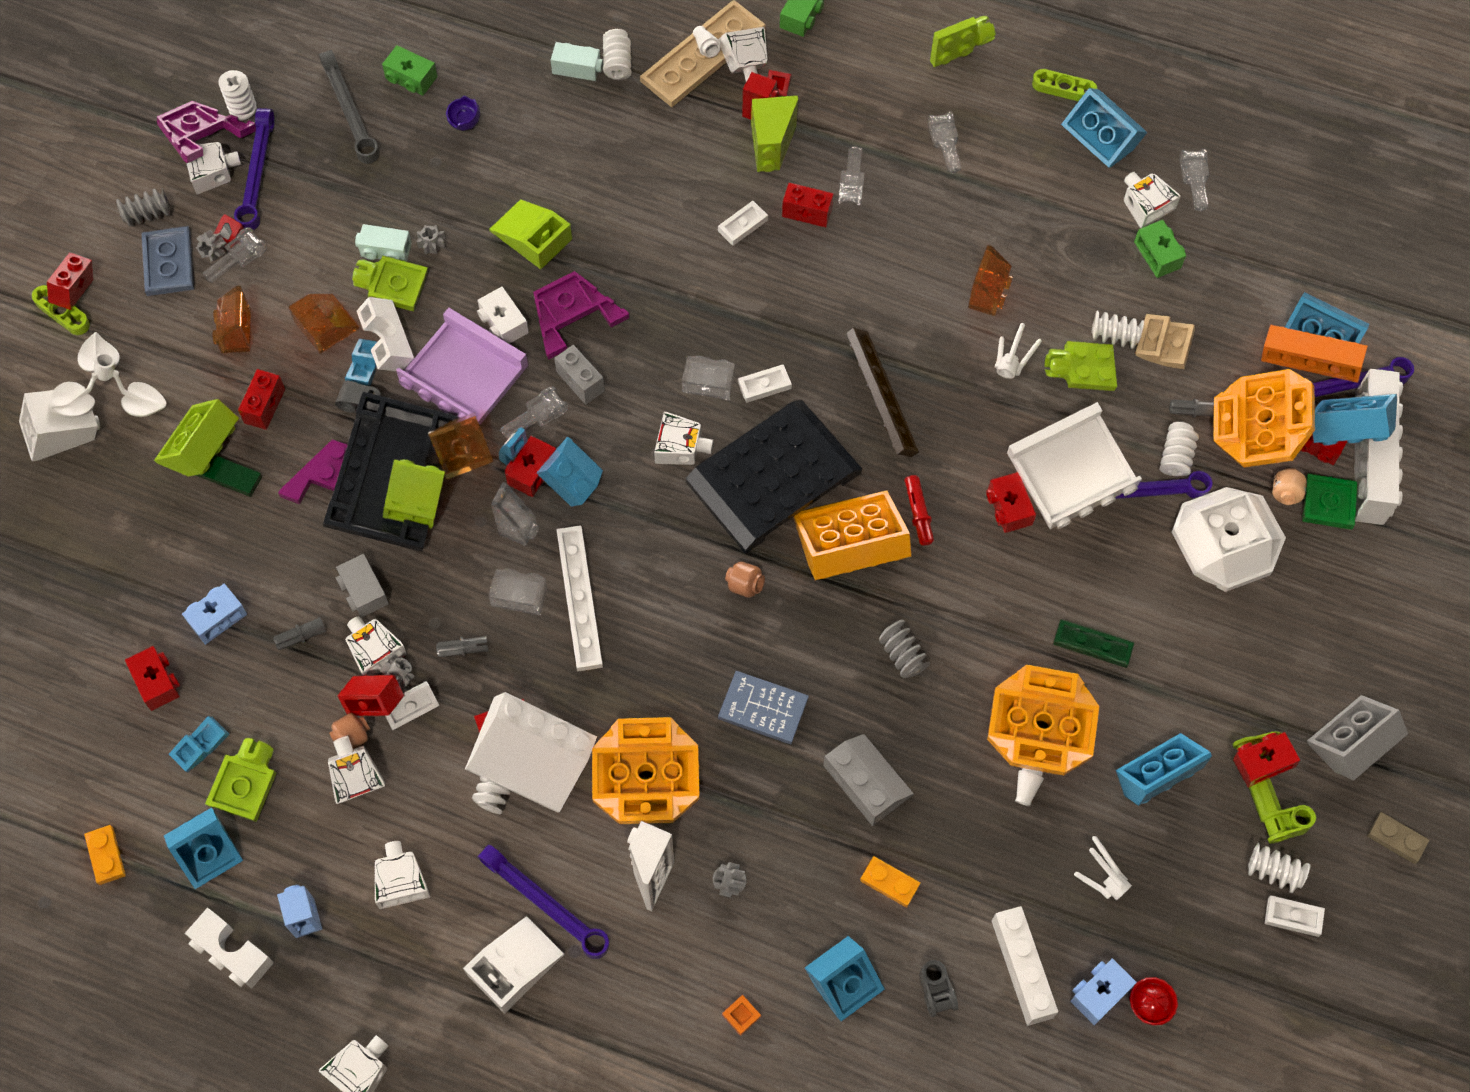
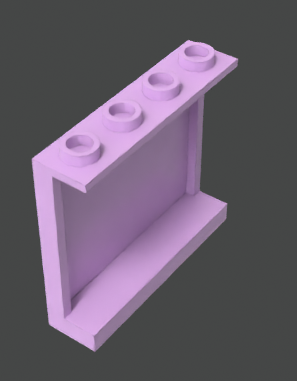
(463, 368)

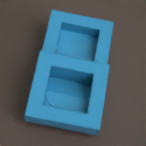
(363, 363)
(512, 445)
(199, 745)

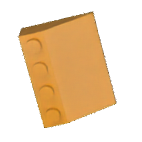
(852, 535)

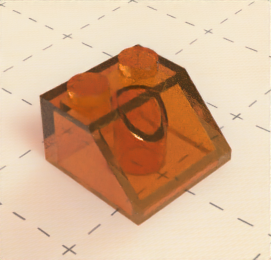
(990, 283)
(322, 320)
(232, 322)
(461, 446)

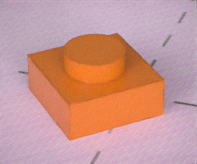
(741, 1015)

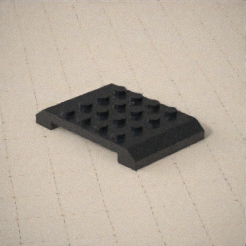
(380, 434)
(772, 474)

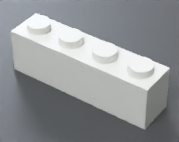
(1024, 966)

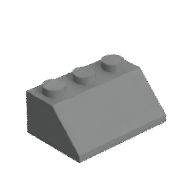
(1358, 736)
(866, 778)

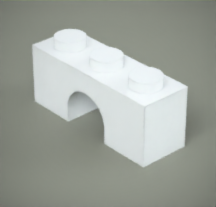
(382, 318)
(210, 934)

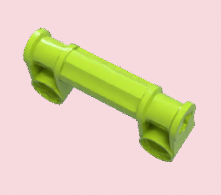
(1278, 822)

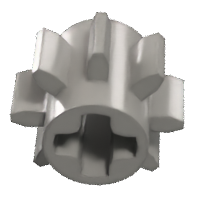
(430, 239)
(211, 245)
(400, 669)
(729, 879)

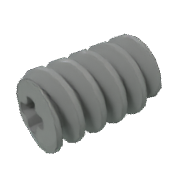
(143, 207)
(902, 651)

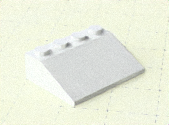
(530, 751)

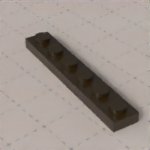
(882, 393)

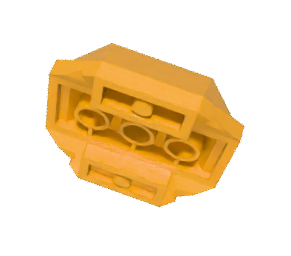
(1252, 400)
(1049, 697)
(642, 746)

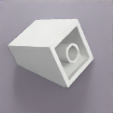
(52, 433)

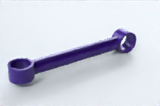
(264, 125)
(1337, 385)
(1172, 487)
(499, 865)

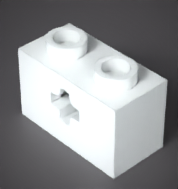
(502, 316)

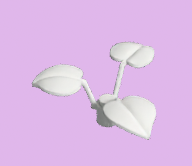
(101, 357)

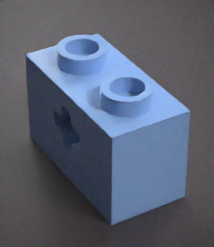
(227, 612)
(299, 911)
(1096, 1005)

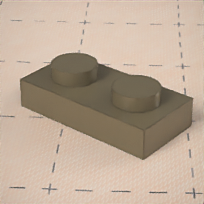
(1398, 838)

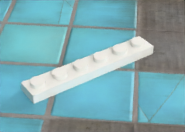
(579, 598)

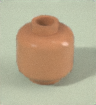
(745, 579)
(352, 727)

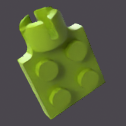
(960, 39)
(391, 280)
(1083, 365)
(243, 781)

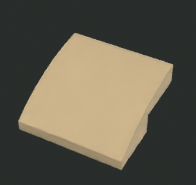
(1165, 341)

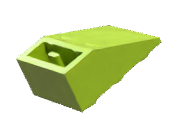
(533, 232)
(413, 493)

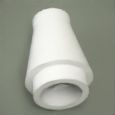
(707, 43)
(1028, 785)

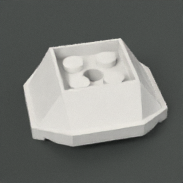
(1226, 558)

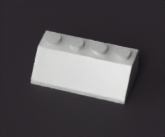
(651, 860)

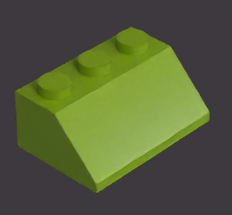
(198, 438)

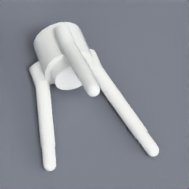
(1008, 365)
(1116, 882)

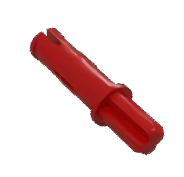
(919, 510)

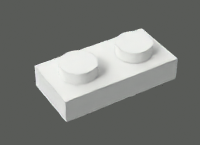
(742, 223)
(764, 383)
(414, 704)
(1294, 916)

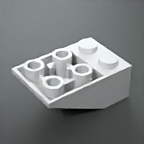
(513, 963)

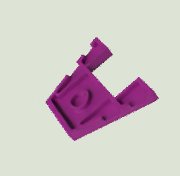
(194, 121)
(567, 302)
(320, 470)

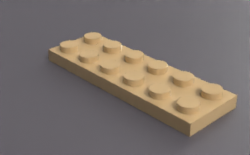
(685, 66)

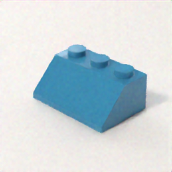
(1103, 127)
(1325, 320)
(1355, 419)
(1161, 768)

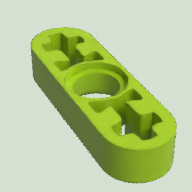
(1048, 88)
(63, 319)

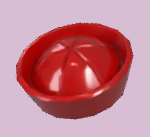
(1153, 1001)

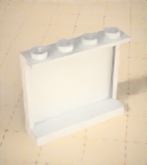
(1072, 467)

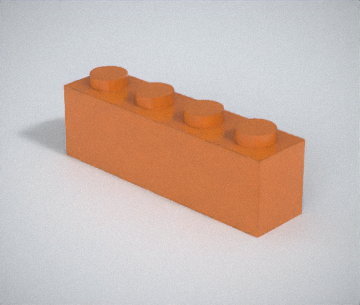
(1314, 353)

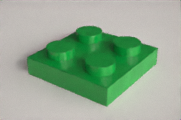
(1330, 501)

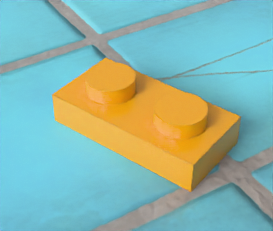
(104, 855)
(890, 881)

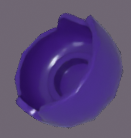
(463, 113)

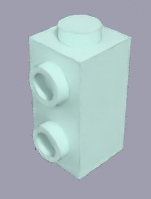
(576, 61)
(379, 241)

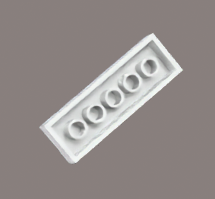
(1378, 461)

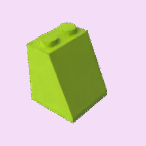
(772, 130)

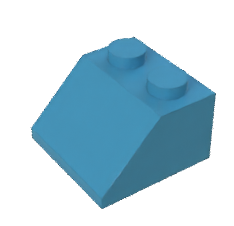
(571, 473)
(202, 848)
(845, 978)

